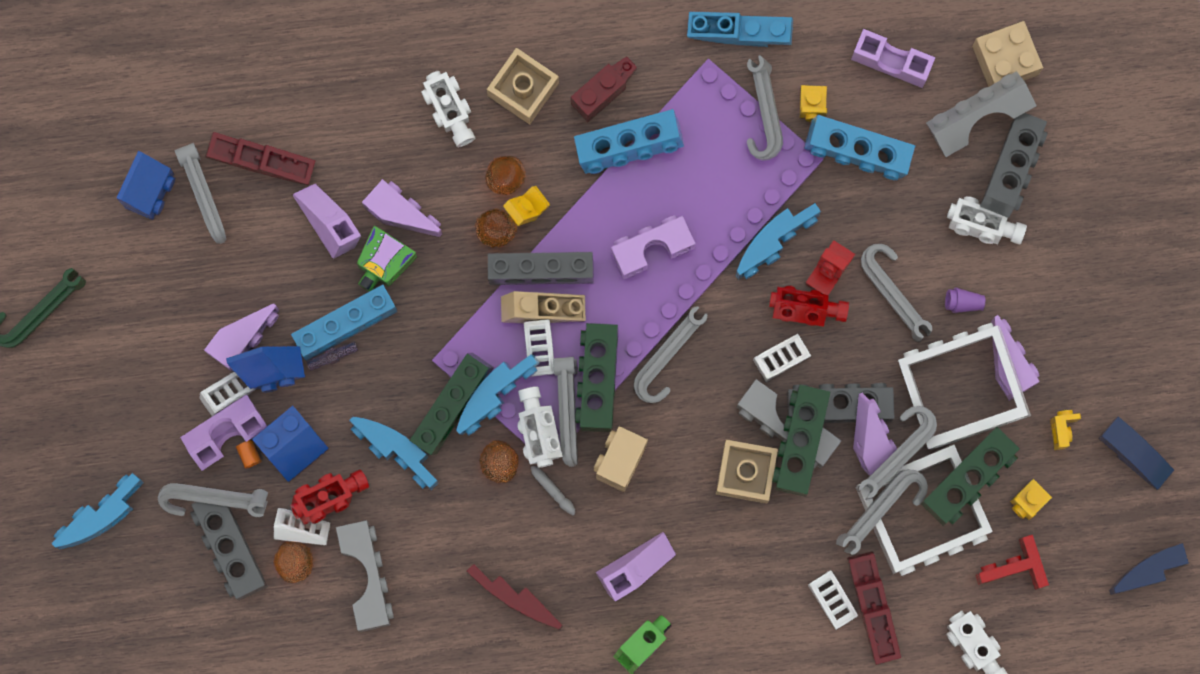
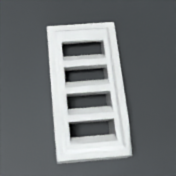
(539, 325)
(764, 369)
(205, 395)
(286, 529)
(829, 576)

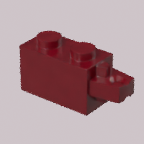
(602, 88)

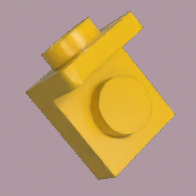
(812, 101)
(527, 207)
(1060, 432)
(1030, 500)

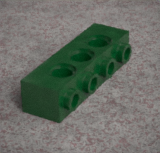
(607, 337)
(817, 402)
(451, 404)
(996, 444)

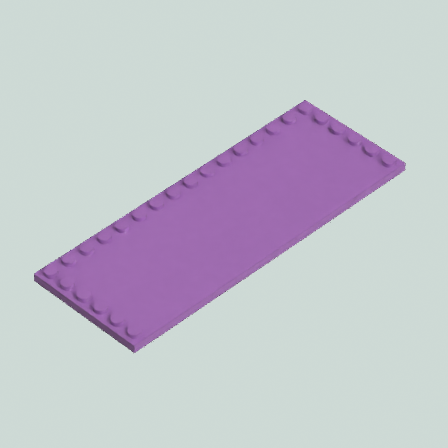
(708, 181)

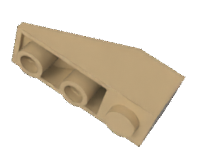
(533, 306)

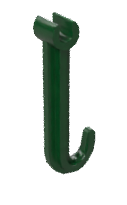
(42, 309)

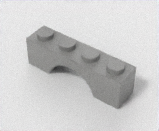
(954, 125)
(760, 406)
(371, 609)

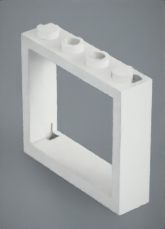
(961, 340)
(953, 546)

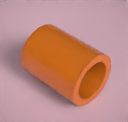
(248, 454)

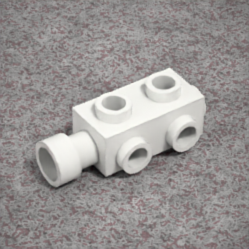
(447, 104)
(977, 220)
(538, 429)
(971, 642)

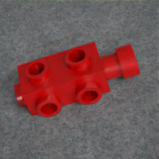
(805, 310)
(318, 496)

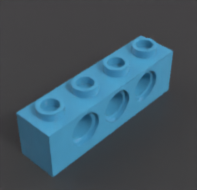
(616, 136)
(898, 152)
(344, 322)

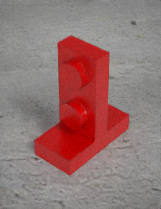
(830, 268)
(1016, 565)

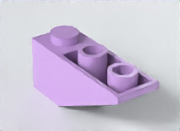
(394, 210)
(328, 220)
(241, 335)
(1026, 373)
(870, 436)
(635, 567)

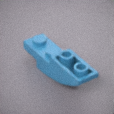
(740, 30)
(767, 246)
(486, 399)
(389, 442)
(92, 523)

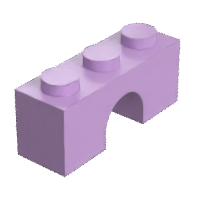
(876, 53)
(672, 235)
(206, 440)

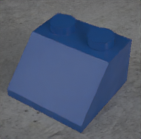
(146, 186)
(268, 367)
(290, 443)

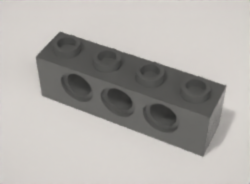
(997, 196)
(540, 268)
(879, 392)
(252, 579)

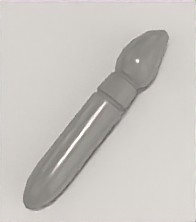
(551, 488)

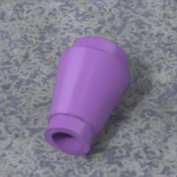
(963, 301)

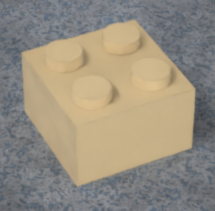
(1007, 52)
(523, 86)
(620, 459)
(746, 471)

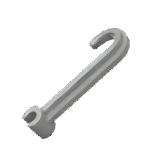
(768, 111)
(188, 157)
(891, 292)
(663, 356)
(565, 369)
(904, 452)
(254, 502)
(881, 506)

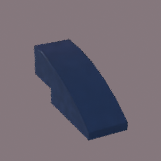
(1136, 453)
(1151, 569)

